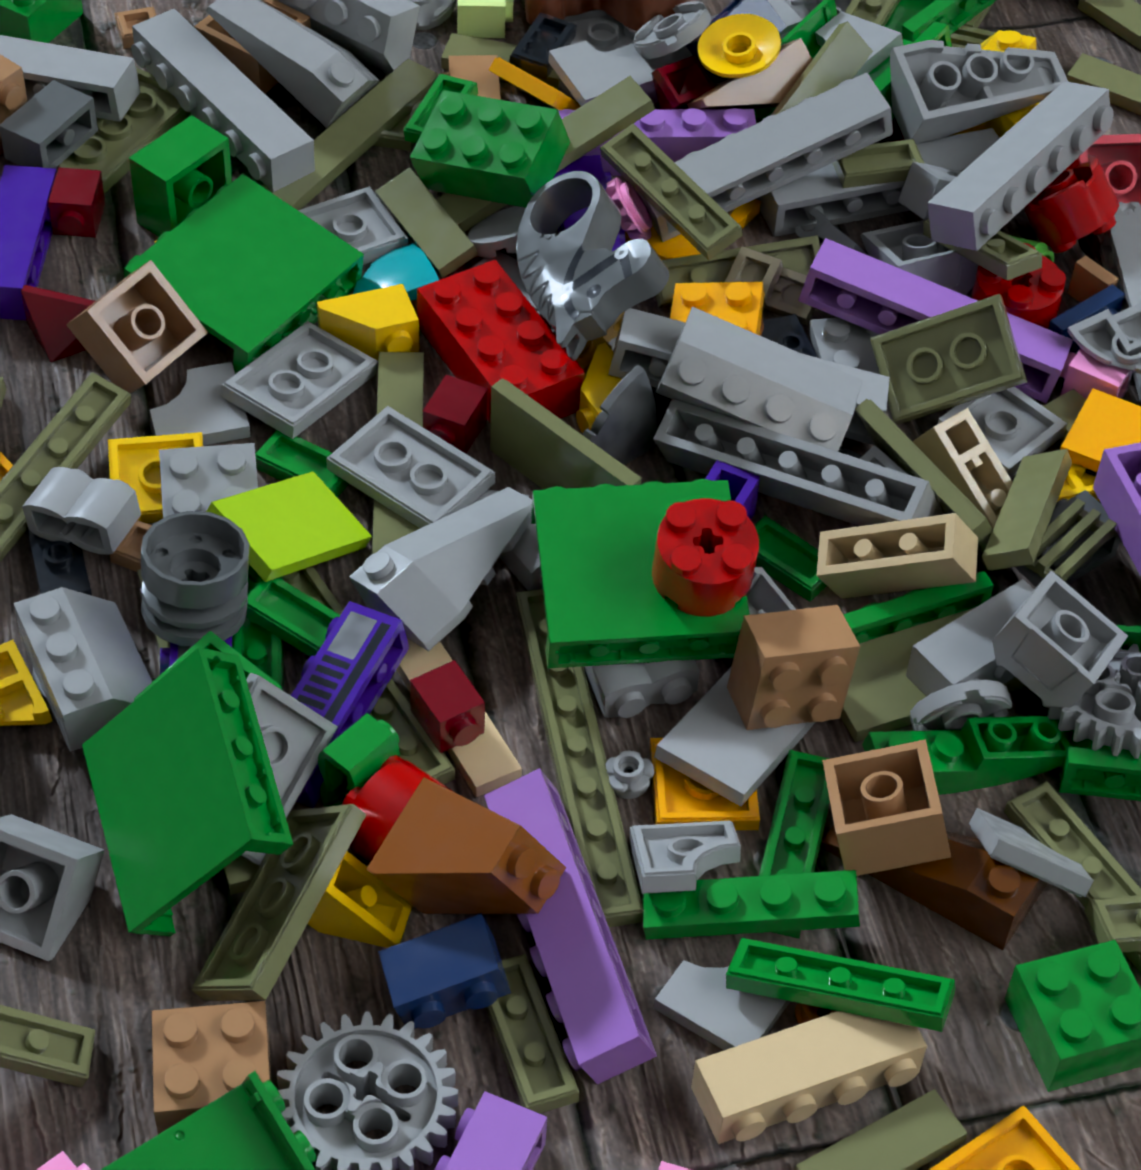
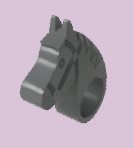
(576, 275)

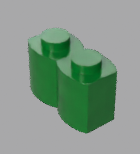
(355, 757)

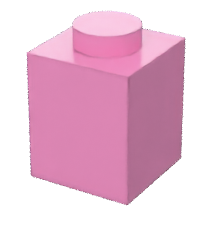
(1086, 372)

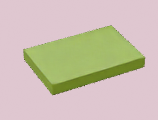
(292, 525)

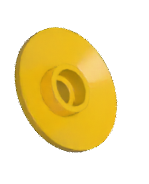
(739, 45)

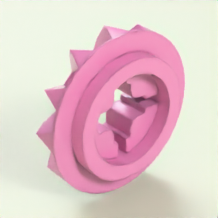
(634, 215)

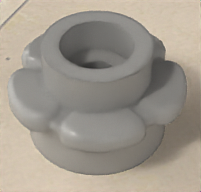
(629, 784)

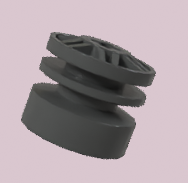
(194, 577)

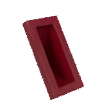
(680, 83)
(47, 318)

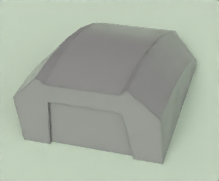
(917, 254)
(1057, 643)

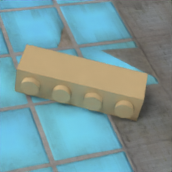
(803, 1071)

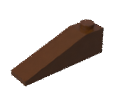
(965, 889)

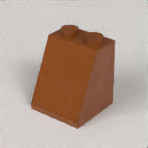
(463, 858)

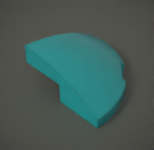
(401, 265)

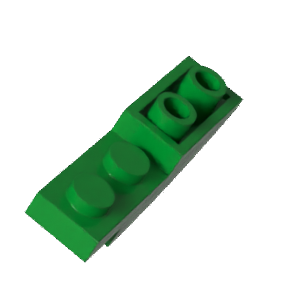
(985, 750)

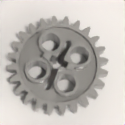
(1110, 708)
(368, 1095)

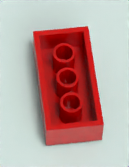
(493, 333)

